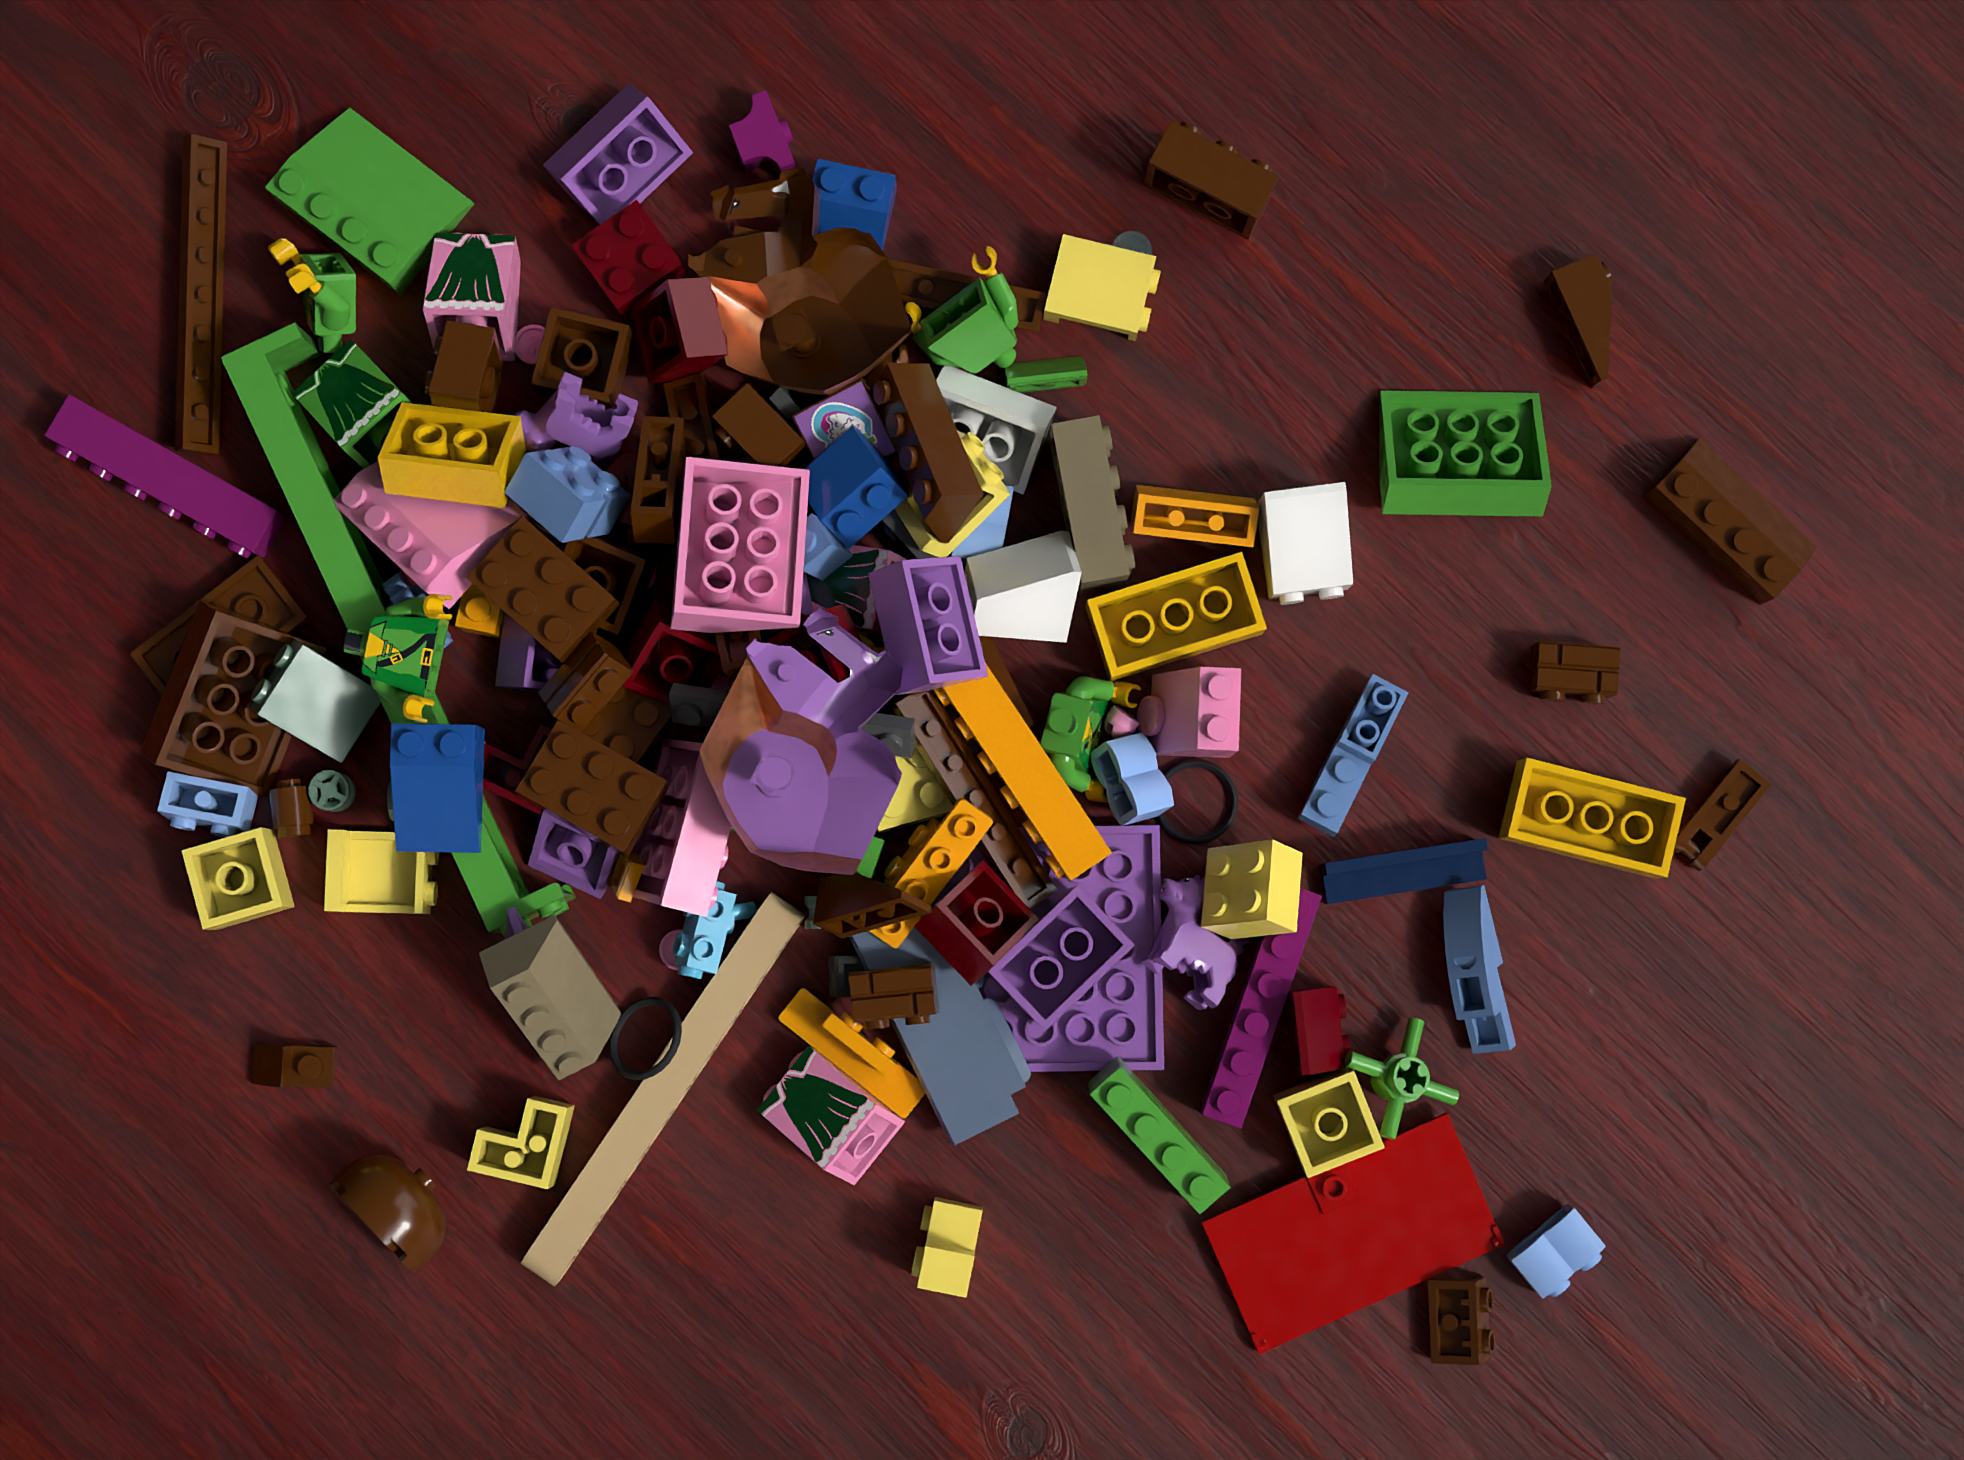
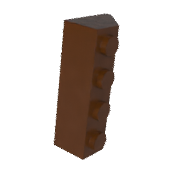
(927, 446)
(1731, 522)

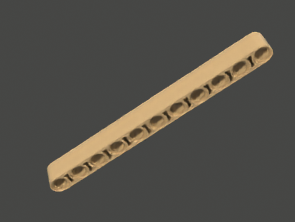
(661, 1094)

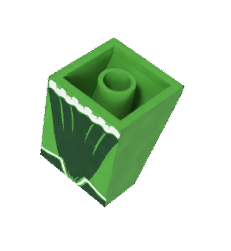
(352, 402)

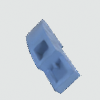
(1352, 755)
(1473, 972)

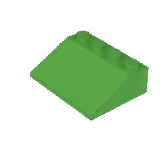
(369, 198)
(1462, 453)

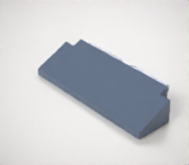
(967, 1049)

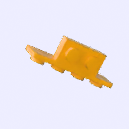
(933, 860)
(852, 1052)

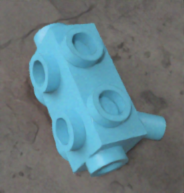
(703, 938)

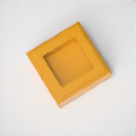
(626, 876)

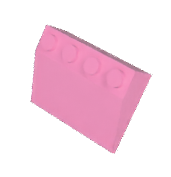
(425, 537)
(739, 547)
(685, 836)

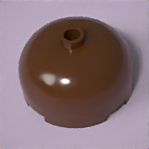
(395, 1206)

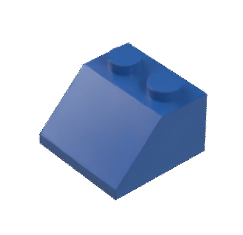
(854, 198)
(853, 486)

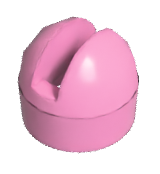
(1119, 723)

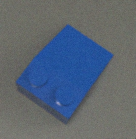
(437, 787)

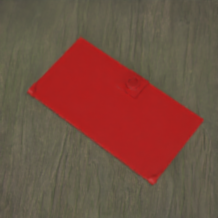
(1352, 1234)

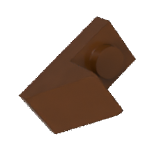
(294, 1065)

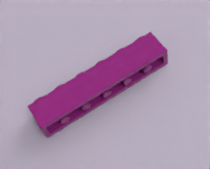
(165, 476)
(1256, 1018)

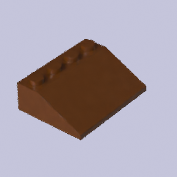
(206, 711)

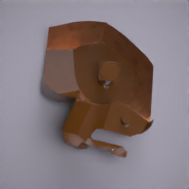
(822, 296)

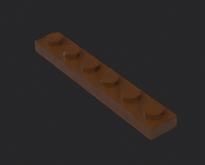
(964, 778)

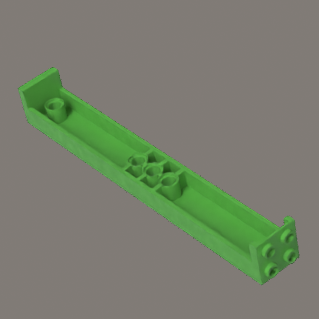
(356, 584)

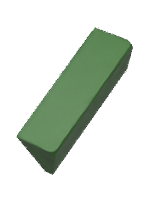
(1046, 374)

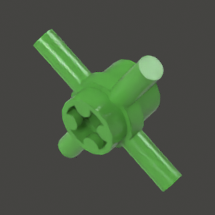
(1401, 1090)

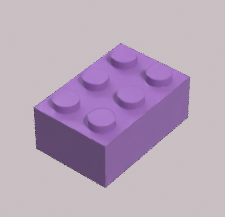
(1061, 958)

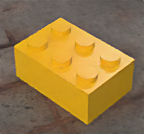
(451, 454)

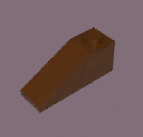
(1584, 306)
(658, 480)
(860, 904)

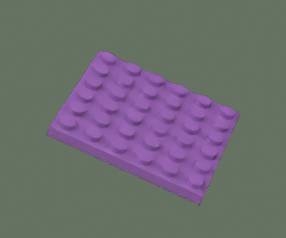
(1125, 1006)

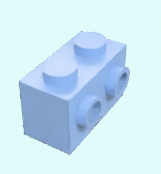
(208, 804)

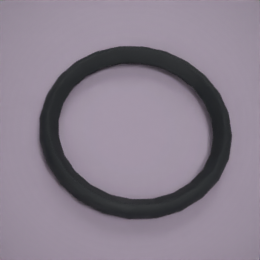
(1233, 802)
(641, 1075)

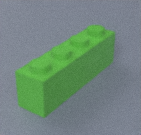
(1158, 1135)

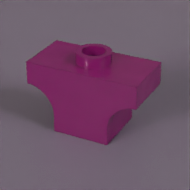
(762, 138)

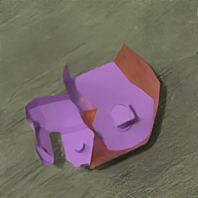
(793, 752)

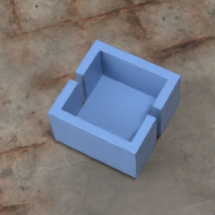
(567, 493)

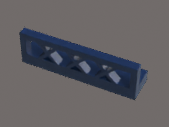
(1403, 871)

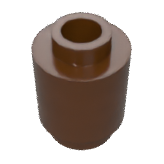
(291, 809)

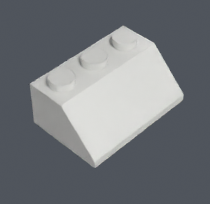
(1003, 419)

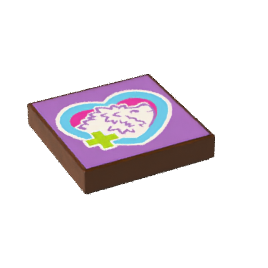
(834, 414)

